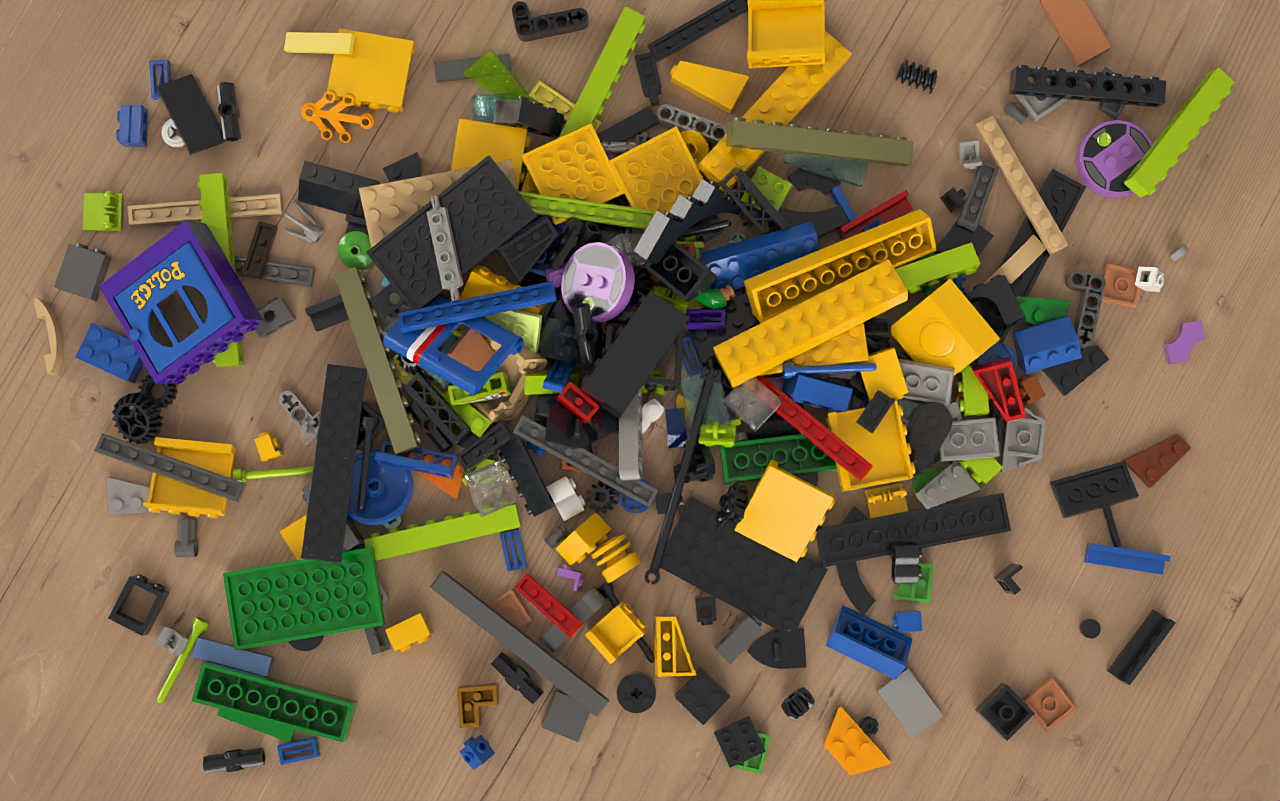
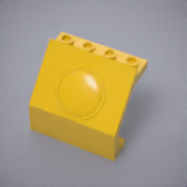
(944, 330)

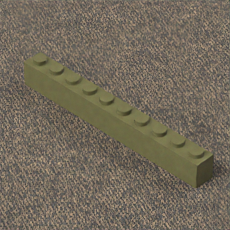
(819, 143)
(377, 361)

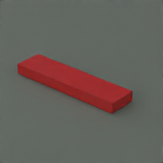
(549, 605)

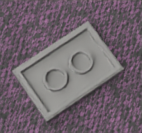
(927, 381)
(971, 440)
(909, 703)

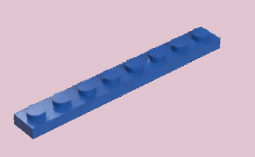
(477, 307)

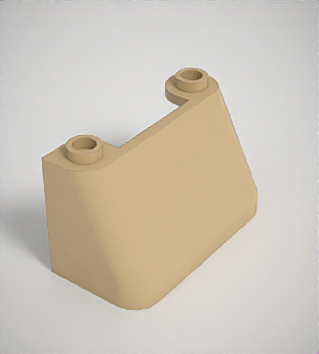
(517, 368)

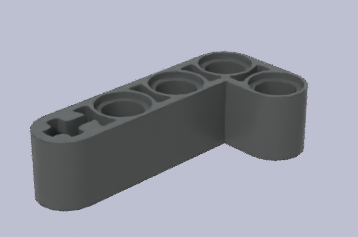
(1084, 309)
(583, 609)

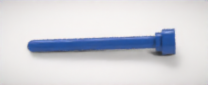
(790, 369)

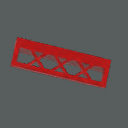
(886, 212)

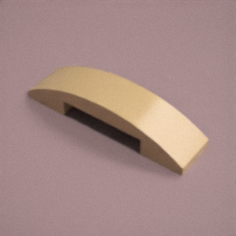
(1020, 259)
(54, 360)

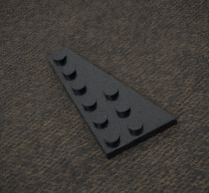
(738, 320)

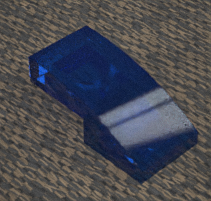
(676, 427)

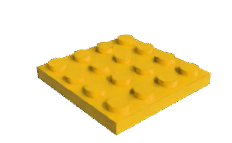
(573, 169)
(657, 172)

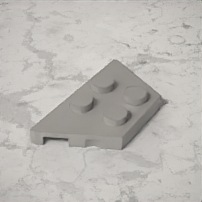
(1023, 441)

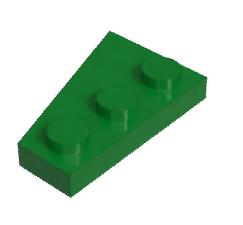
(1043, 309)

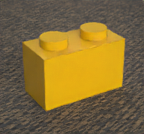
(409, 631)

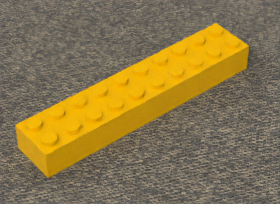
(781, 104)
(812, 274)
(811, 323)

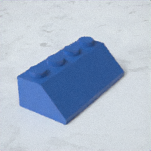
(869, 642)

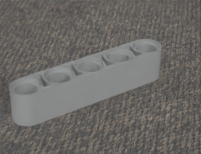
(693, 121)
(631, 441)

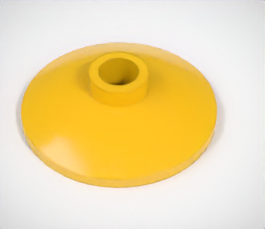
(701, 147)

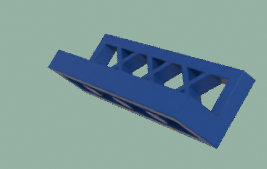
(416, 464)
(1125, 558)

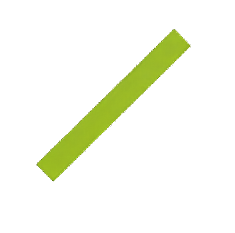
(588, 211)

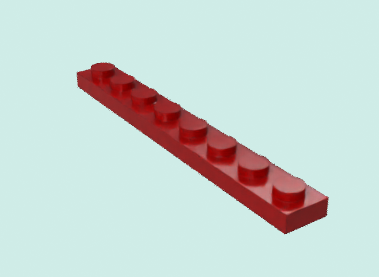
(819, 434)

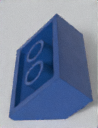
(1046, 344)

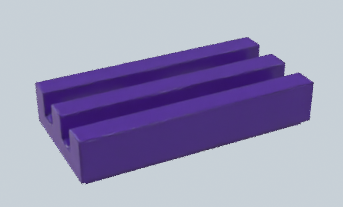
(705, 321)

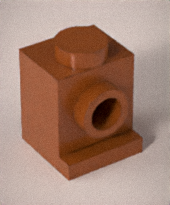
(1030, 389)

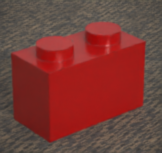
(578, 402)

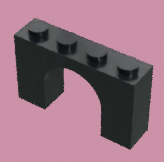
(1002, 294)

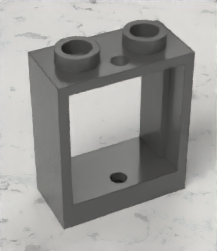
(739, 638)

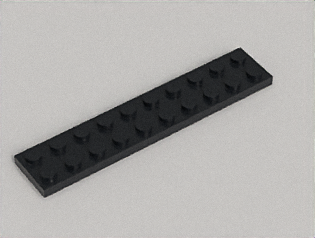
(1060, 197)
(334, 463)
(924, 526)

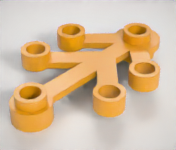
(334, 116)

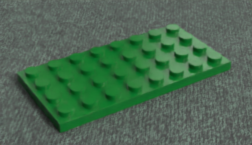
(303, 599)

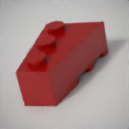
(1001, 385)

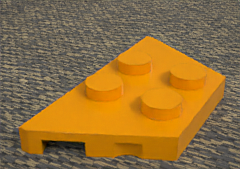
(852, 746)

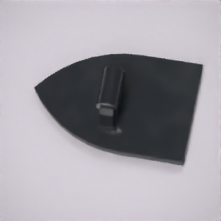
(567, 429)
(780, 650)

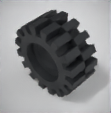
(163, 401)

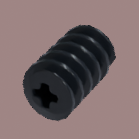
(917, 75)

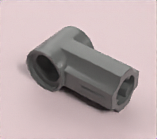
(186, 544)

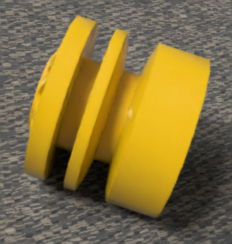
(616, 558)

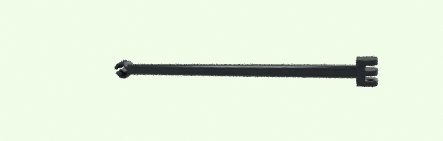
(682, 472)

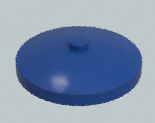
(387, 492)

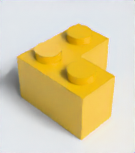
(584, 539)

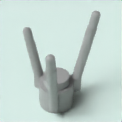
(312, 232)

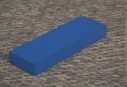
(559, 375)

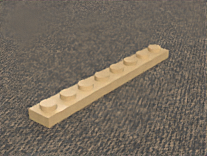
(1021, 185)
(190, 210)

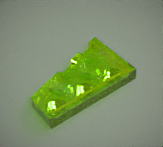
(495, 76)

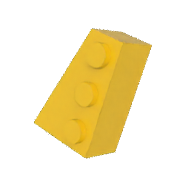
(670, 649)

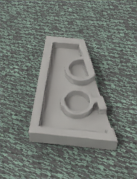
(946, 486)
(126, 497)

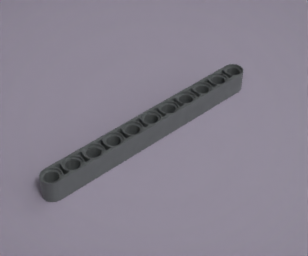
(519, 643)

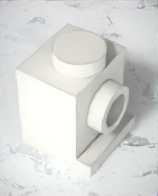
(1154, 279)

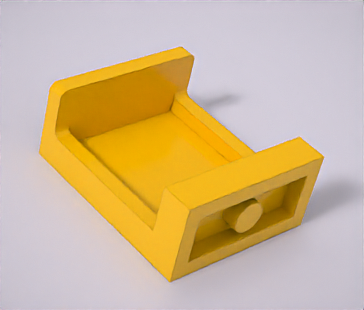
(886, 377)
(616, 632)

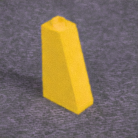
(710, 84)

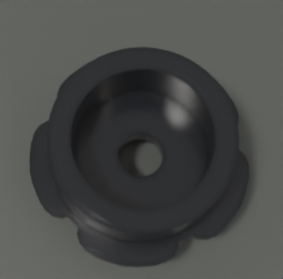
(874, 725)

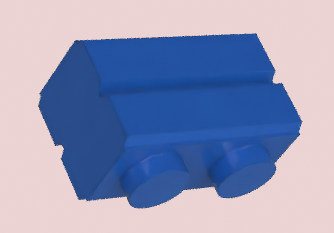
(132, 126)

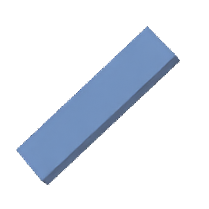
(228, 656)

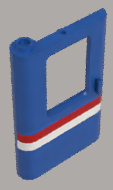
(423, 345)

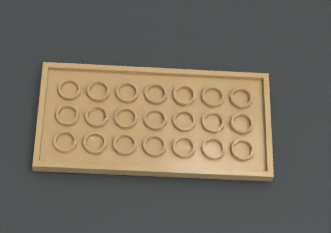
(394, 202)

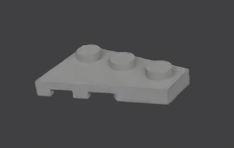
(1040, 106)

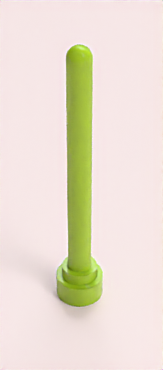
(242, 475)
(199, 625)

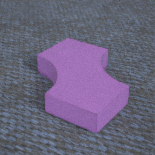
(1189, 334)

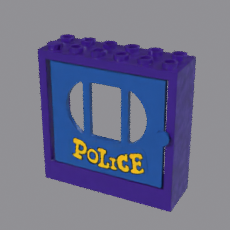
(158, 274)

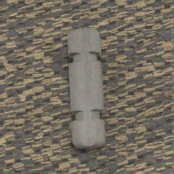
(618, 147)

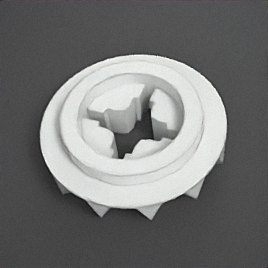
(168, 135)

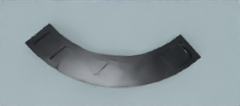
(849, 574)

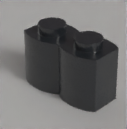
(905, 562)

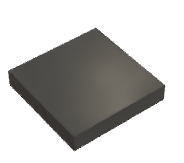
(566, 717)

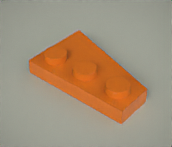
(450, 486)

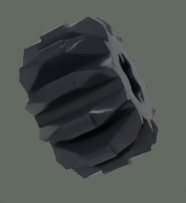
(642, 282)
(598, 504)
(797, 703)

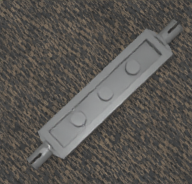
(445, 248)

